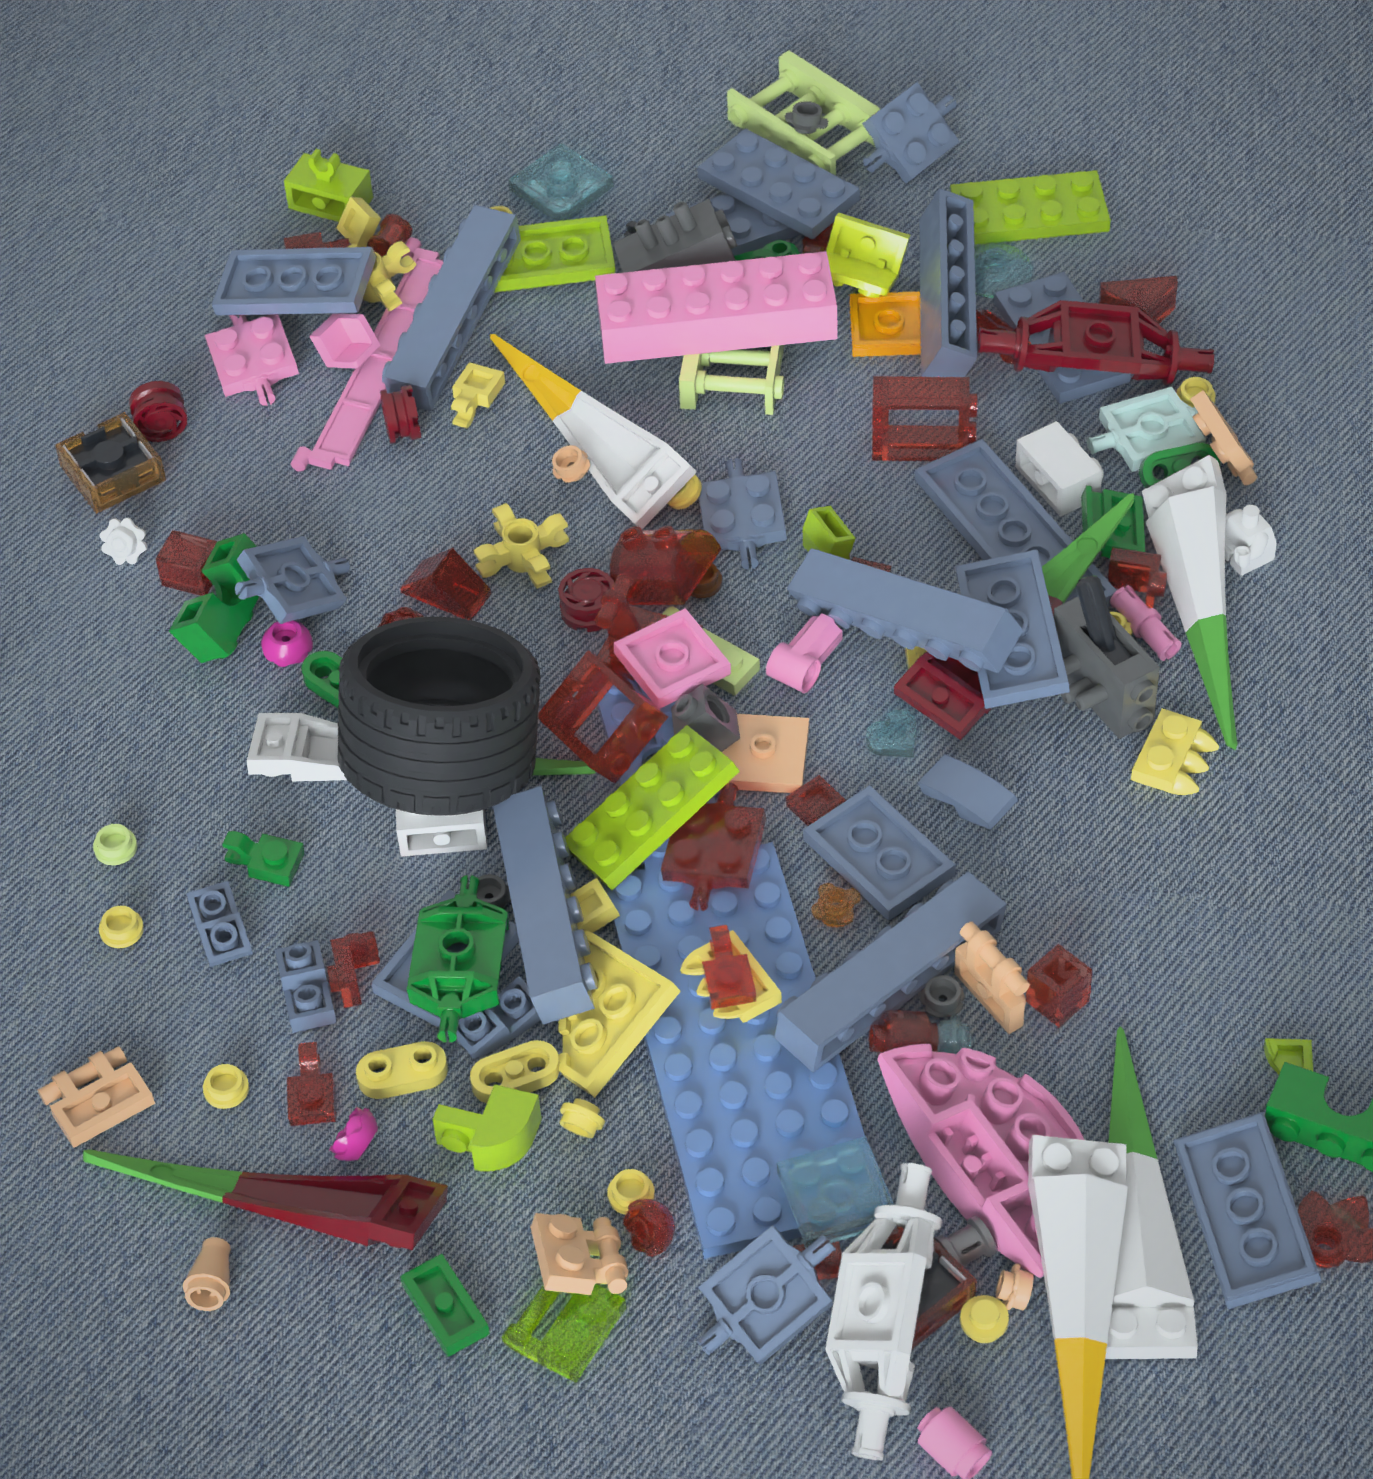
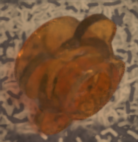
(832, 914)

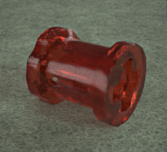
(392, 229)

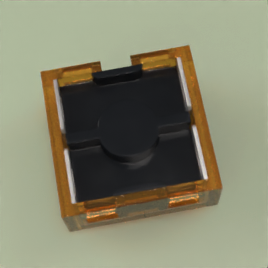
(110, 463)

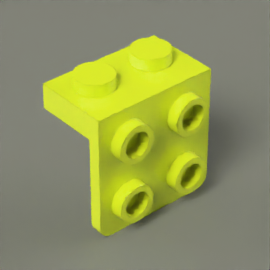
(865, 255)

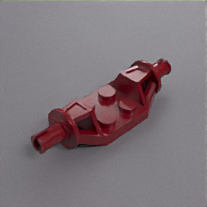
(1096, 339)

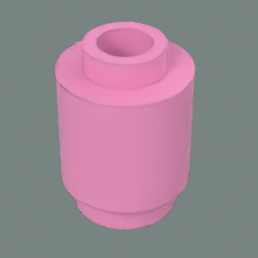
(953, 1442)

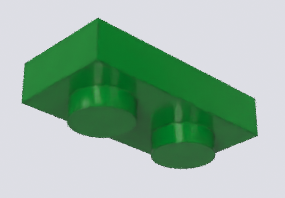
(445, 1305)

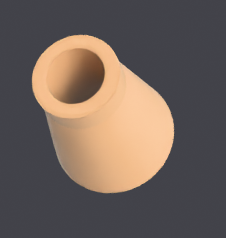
(209, 1277)

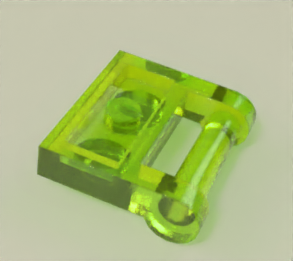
(574, 1334)

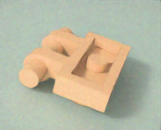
(1223, 439)
(991, 977)
(100, 1104)
(565, 1254)

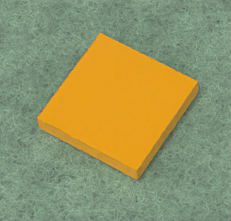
(885, 324)

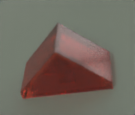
(1151, 295)
(448, 585)

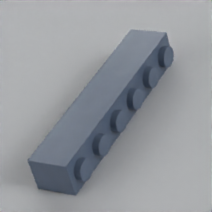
(947, 286)
(453, 305)
(905, 611)
(543, 905)
(885, 972)

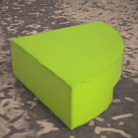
(1288, 1050)

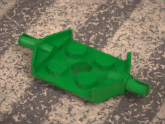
(462, 981)

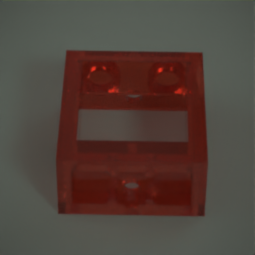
(921, 393)
(566, 714)

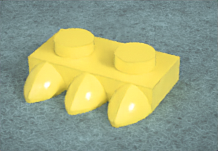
(1172, 753)
(767, 992)

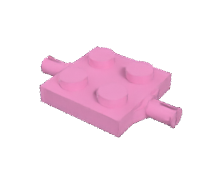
(252, 356)

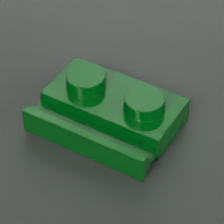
(1128, 533)

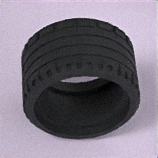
(438, 715)

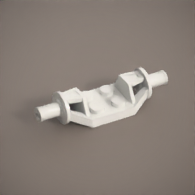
(879, 1309)

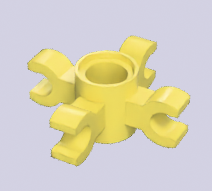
(380, 284)
(521, 545)

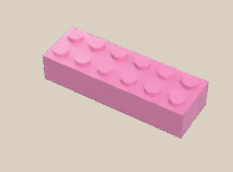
(716, 307)

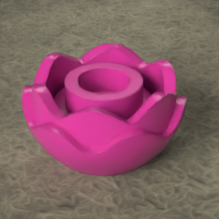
(286, 643)
(356, 1136)

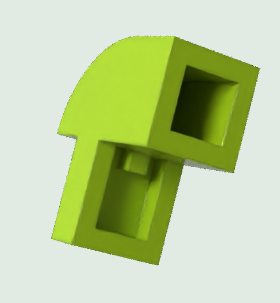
(498, 1135)

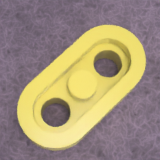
(513, 1069)
(402, 1070)

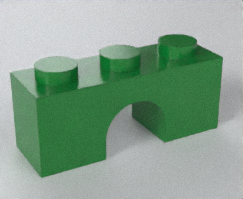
(212, 622)
(1301, 1115)

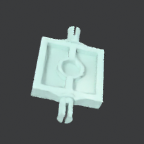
(1146, 426)

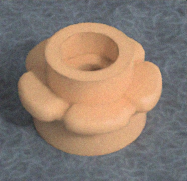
(570, 463)
(1014, 1287)

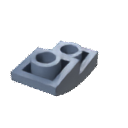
(969, 790)
(219, 923)
(305, 986)
(500, 1023)

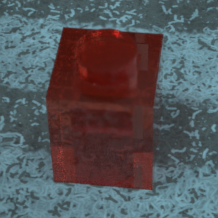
(182, 562)
(1059, 985)

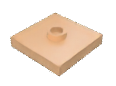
(769, 753)

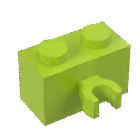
(325, 185)

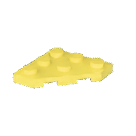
(626, 1008)

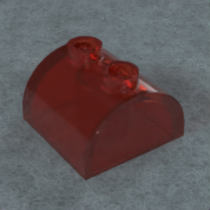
(663, 563)

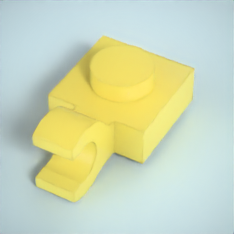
(475, 387)

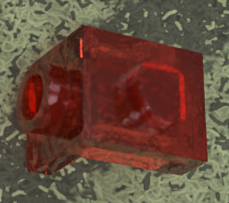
(1139, 571)
(349, 953)

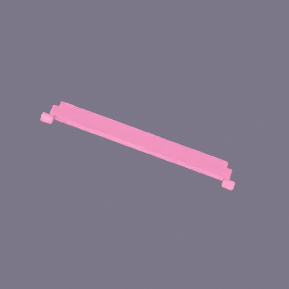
(362, 393)

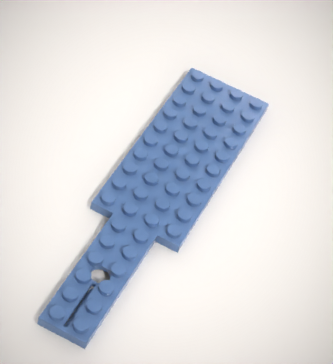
(726, 1084)

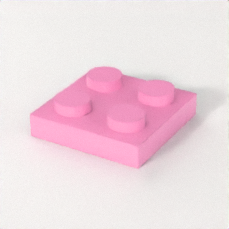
(672, 658)

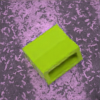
(827, 532)

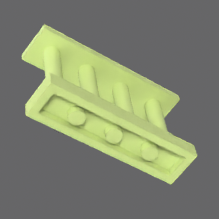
(809, 84)
(696, 381)

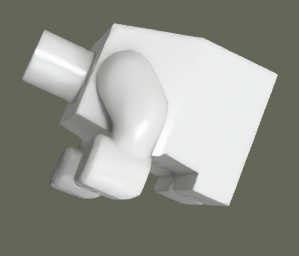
(1248, 539)

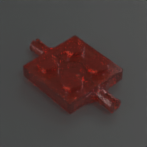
(715, 847)

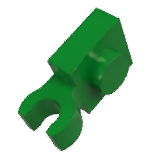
(268, 860)

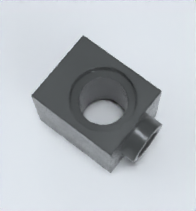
(707, 716)

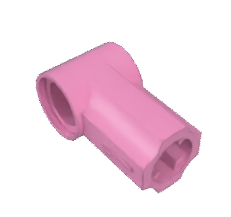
(801, 660)

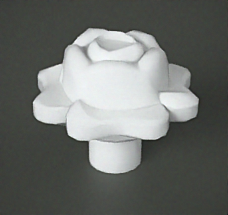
(123, 541)

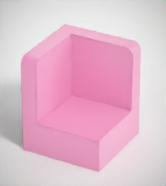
(345, 340)

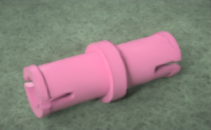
(1145, 623)

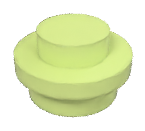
(114, 844)

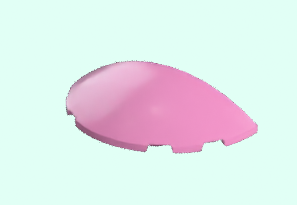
(975, 1136)

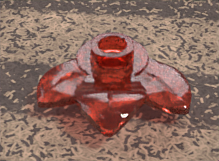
(1339, 1226)

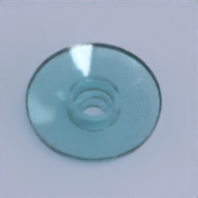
(1000, 268)

